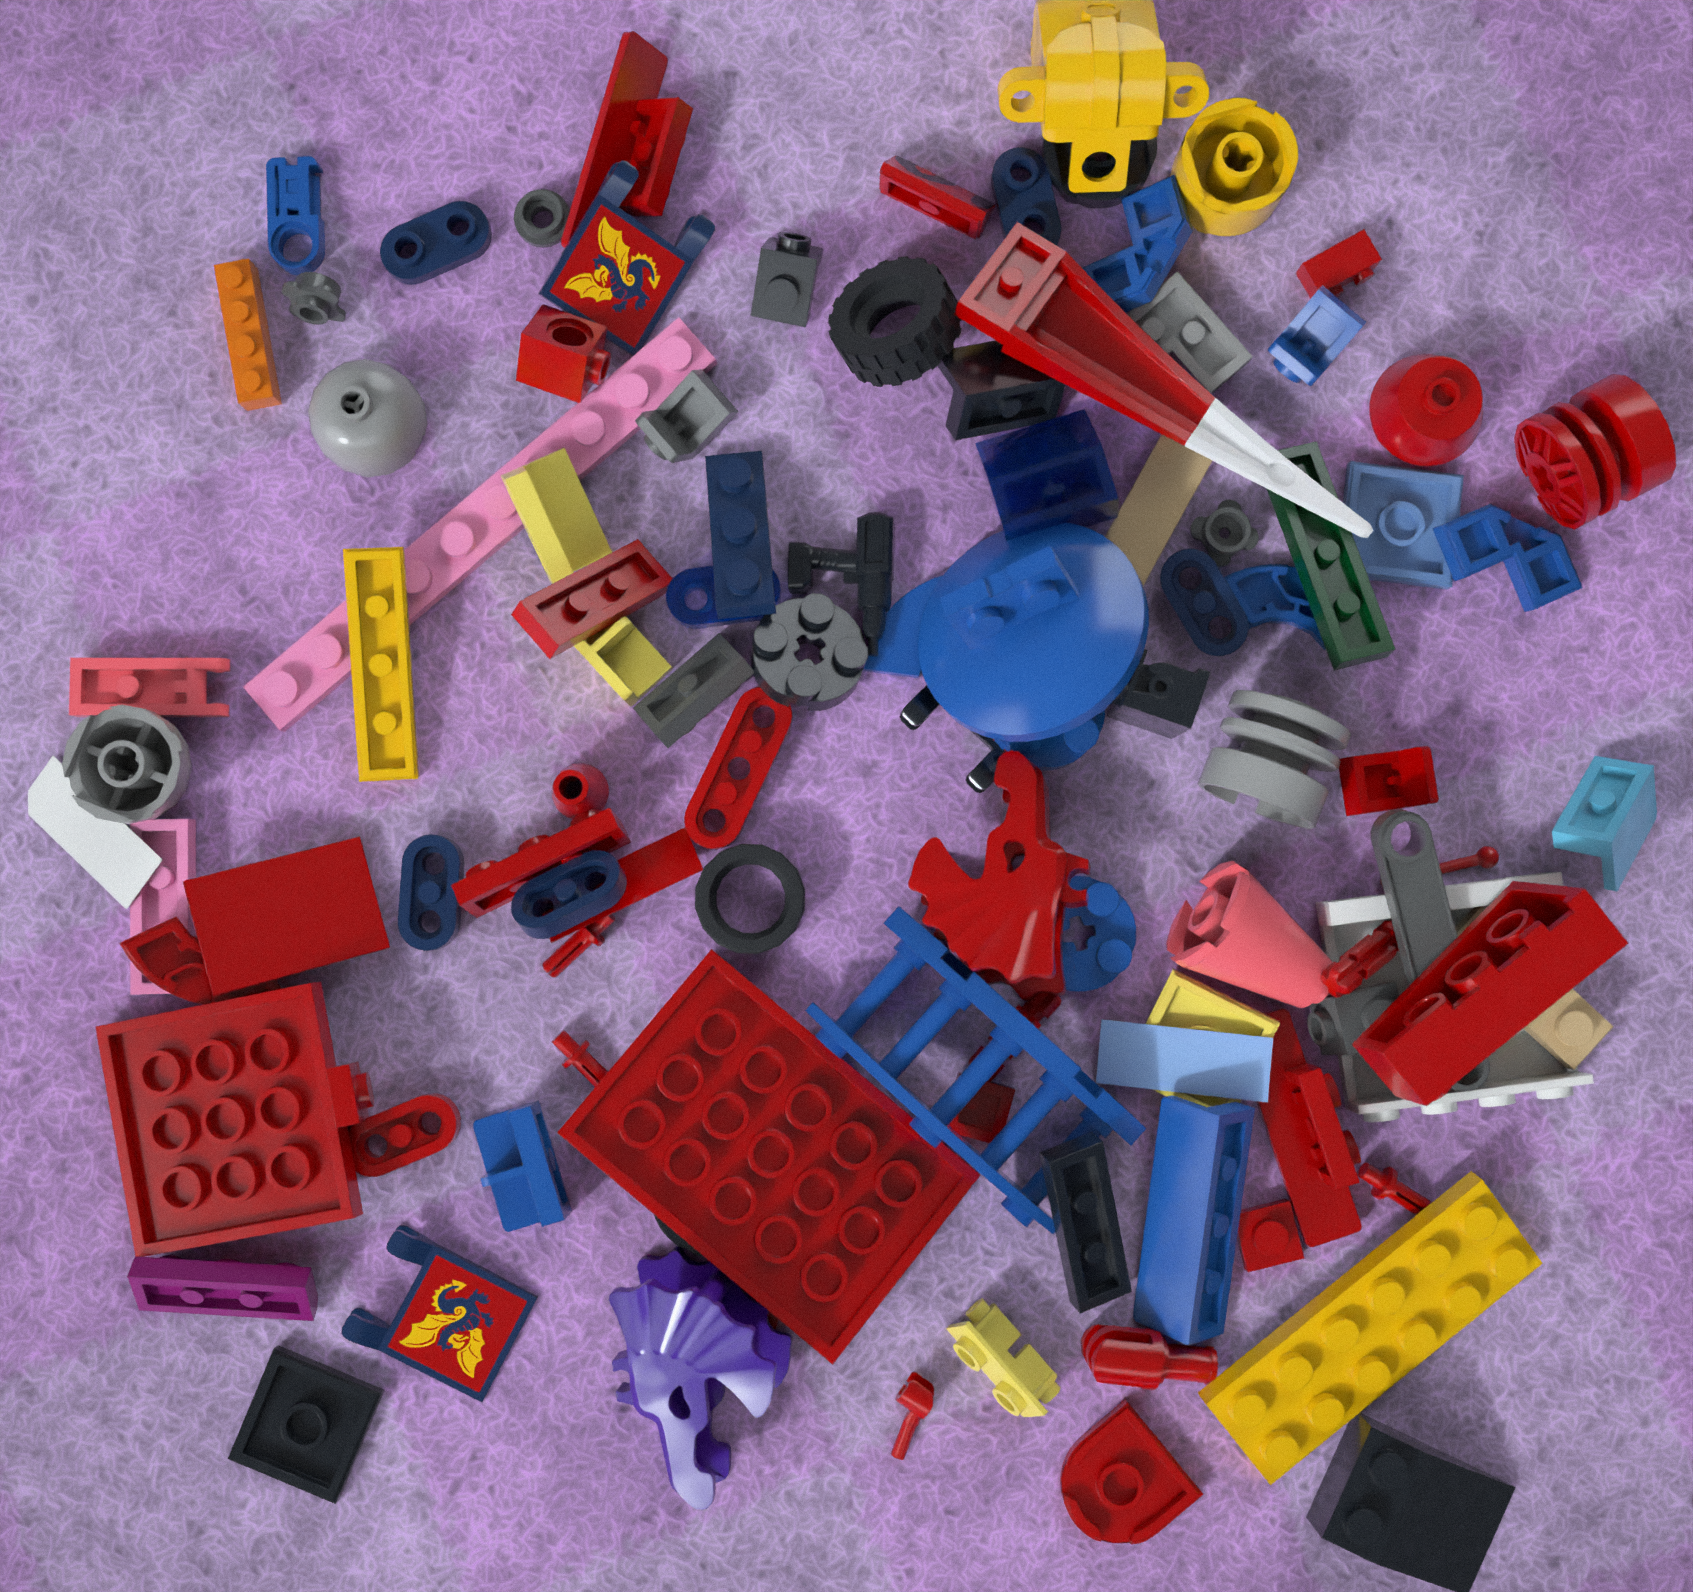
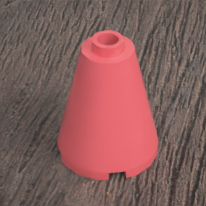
(1248, 940)

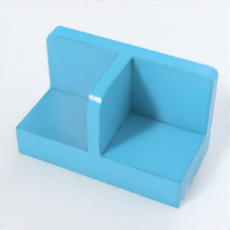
(1609, 815)

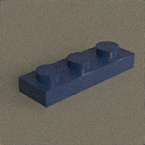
(740, 535)

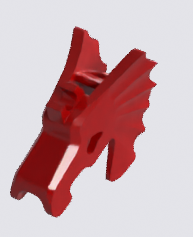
(1008, 919)

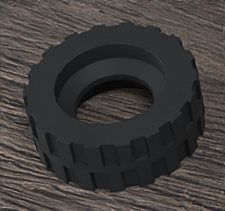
(912, 348)

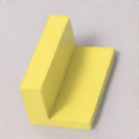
(556, 514)

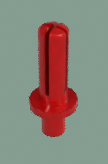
(576, 946)
(579, 1057)
(1386, 1185)

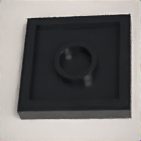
(306, 1424)

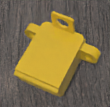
(1099, 82)

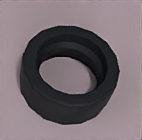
(710, 881)

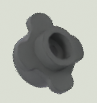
(314, 298)
(1230, 517)

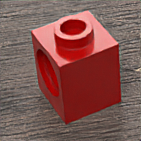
(562, 354)

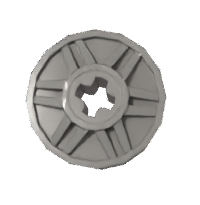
(1277, 749)

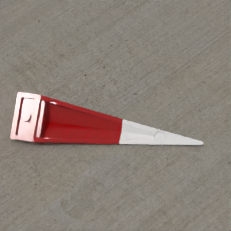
(1071, 330)

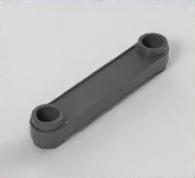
(1417, 904)

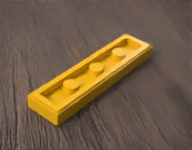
(381, 663)

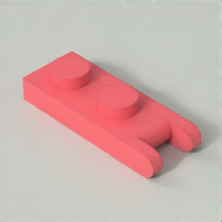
(157, 684)

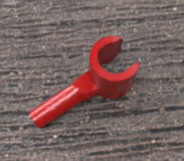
(919, 1401)

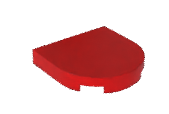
(1124, 1480)

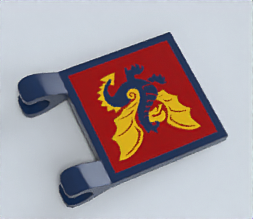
(620, 268)
(452, 1321)

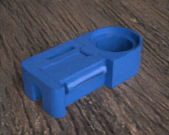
(294, 210)

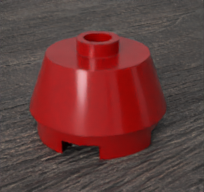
(1426, 409)

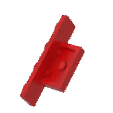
(636, 130)
(1308, 1140)

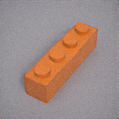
(247, 334)

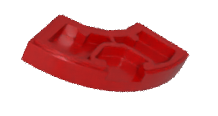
(175, 963)

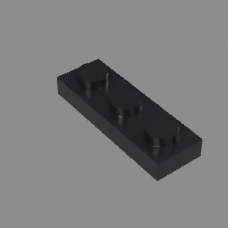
(1085, 1221)

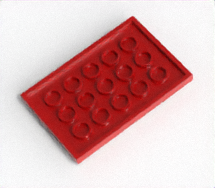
(769, 1155)

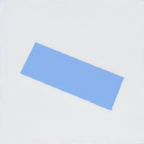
(1184, 1060)

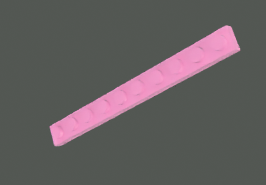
(485, 518)

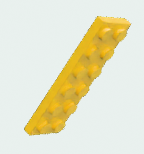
(1370, 1327)

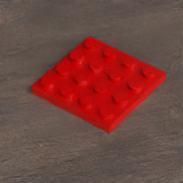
(227, 1120)

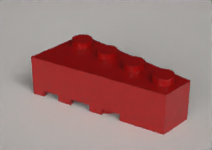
(1488, 987)

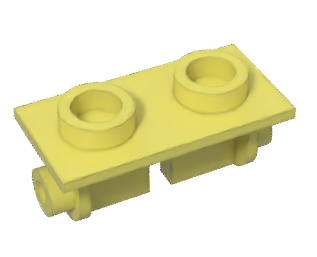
(1018, 1379)

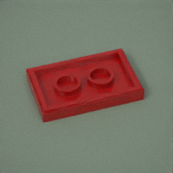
(286, 915)

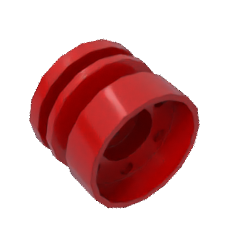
(1595, 450)

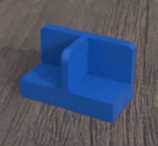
(522, 1167)

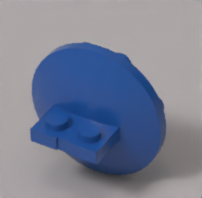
(1033, 632)

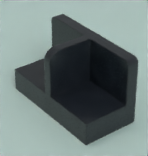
(996, 391)

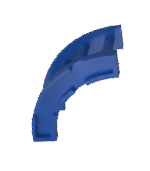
(1010, 1036)

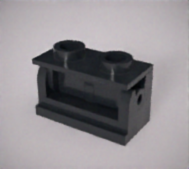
(1160, 698)

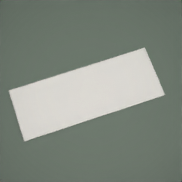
(100, 846)

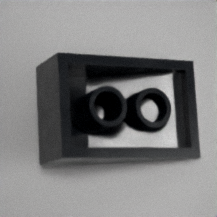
(1408, 1505)

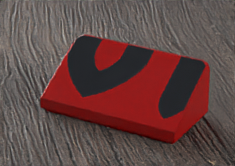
(935, 196)

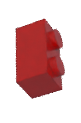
(1340, 264)

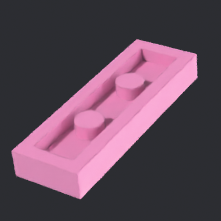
(164, 891)

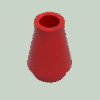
(594, 791)

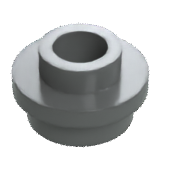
(534, 203)

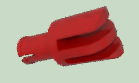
(1144, 1357)

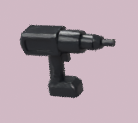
(868, 567)

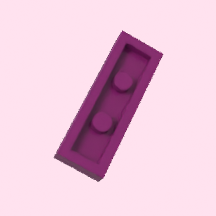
(224, 1288)

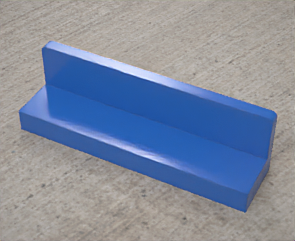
(1192, 1218)

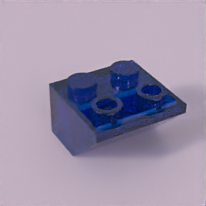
(1049, 476)

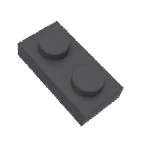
(694, 690)

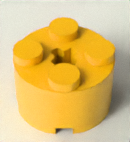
(1234, 166)

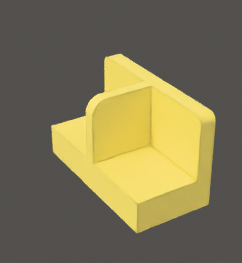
(625, 660)

